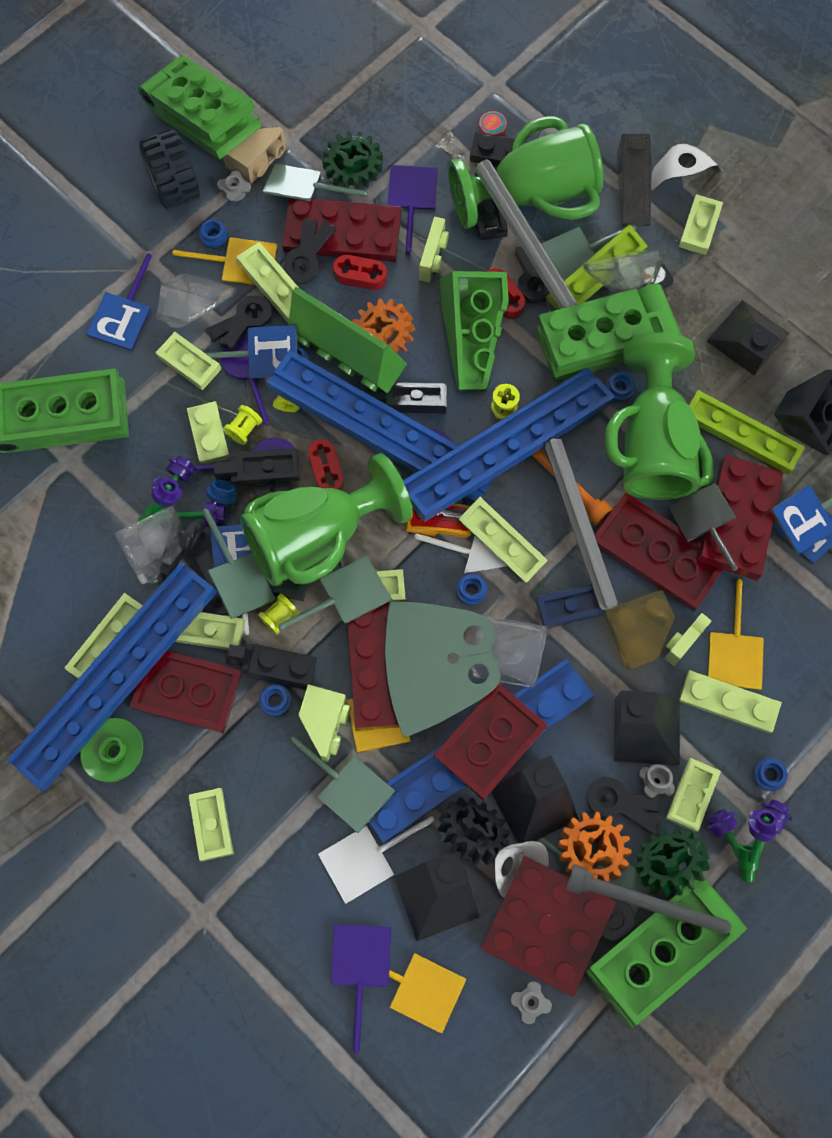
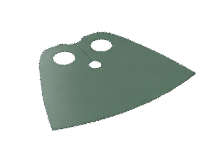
(419, 677)

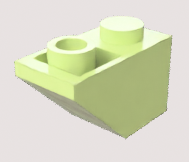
(321, 718)

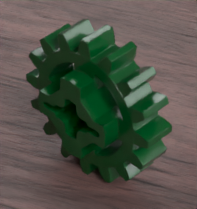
(355, 160)
(672, 861)

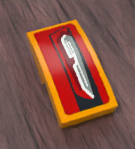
(445, 523)

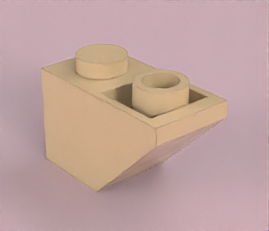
(256, 153)

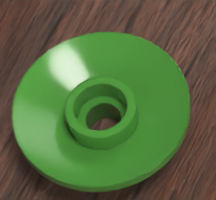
(98, 752)

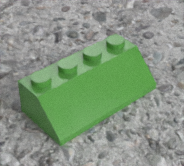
(345, 342)

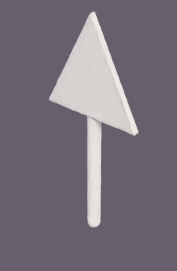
(479, 557)

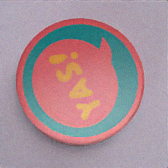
(493, 123)

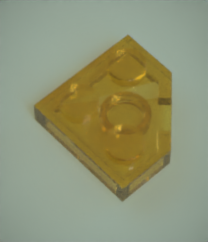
(641, 628)

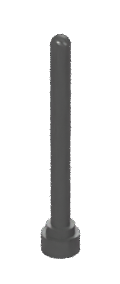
(582, 881)

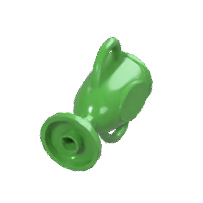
(538, 173)
(661, 427)
(314, 523)

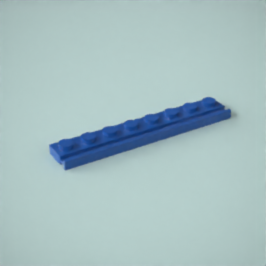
(361, 416)
(506, 443)
(111, 677)
(430, 784)

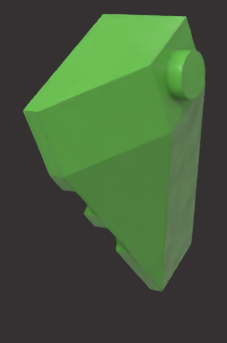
(472, 319)

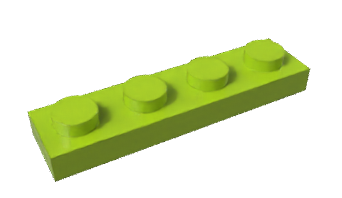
(584, 285)
(745, 433)

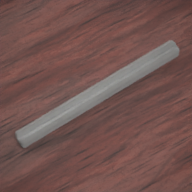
(524, 234)
(581, 524)

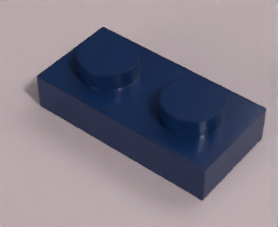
(568, 606)

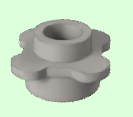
(237, 192)
(660, 773)
(521, 999)

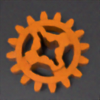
(387, 329)
(606, 853)

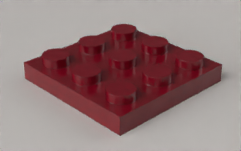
(547, 927)

